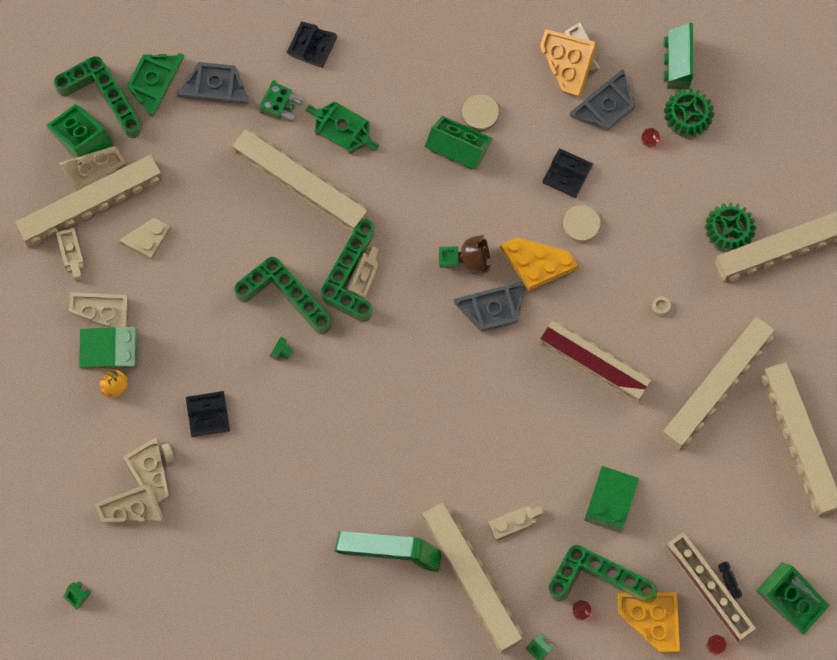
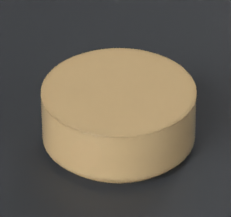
(661, 306)
(167, 453)

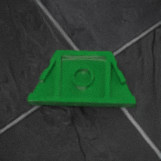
(153, 79)

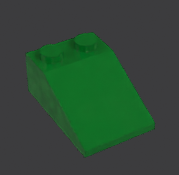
(79, 132)
(108, 347)
(611, 499)
(793, 597)

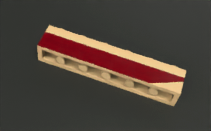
(594, 361)
(710, 587)

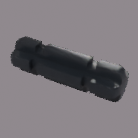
(730, 580)

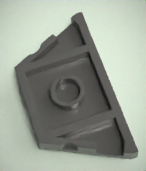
(214, 83)
(606, 104)
(493, 307)

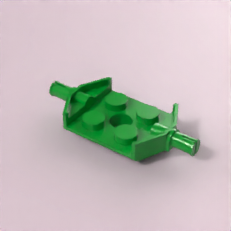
(350, 138)

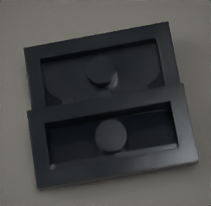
(312, 44)
(567, 173)
(207, 414)

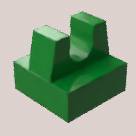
(448, 257)
(281, 349)
(75, 595)
(539, 648)

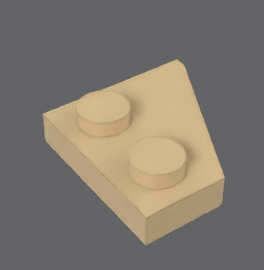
(147, 238)

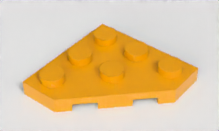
(568, 59)
(537, 262)
(653, 621)

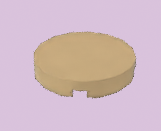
(480, 112)
(581, 223)

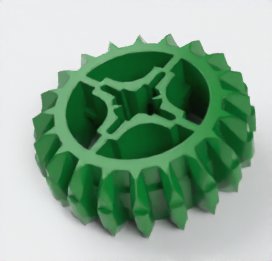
(704, 119)
(724, 222)

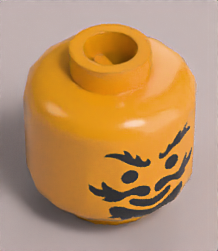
(113, 384)

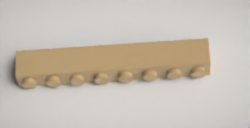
(299, 180)
(89, 200)
(777, 248)
(717, 383)
(801, 437)
(472, 578)

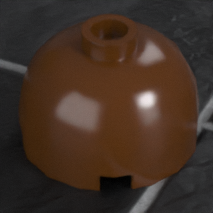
(475, 254)

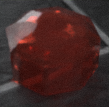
(650, 137)
(581, 610)
(716, 644)

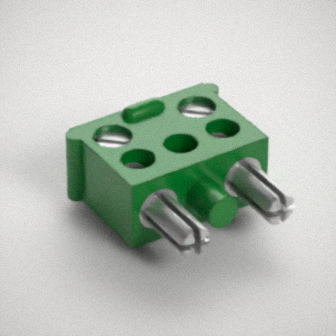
(273, 96)

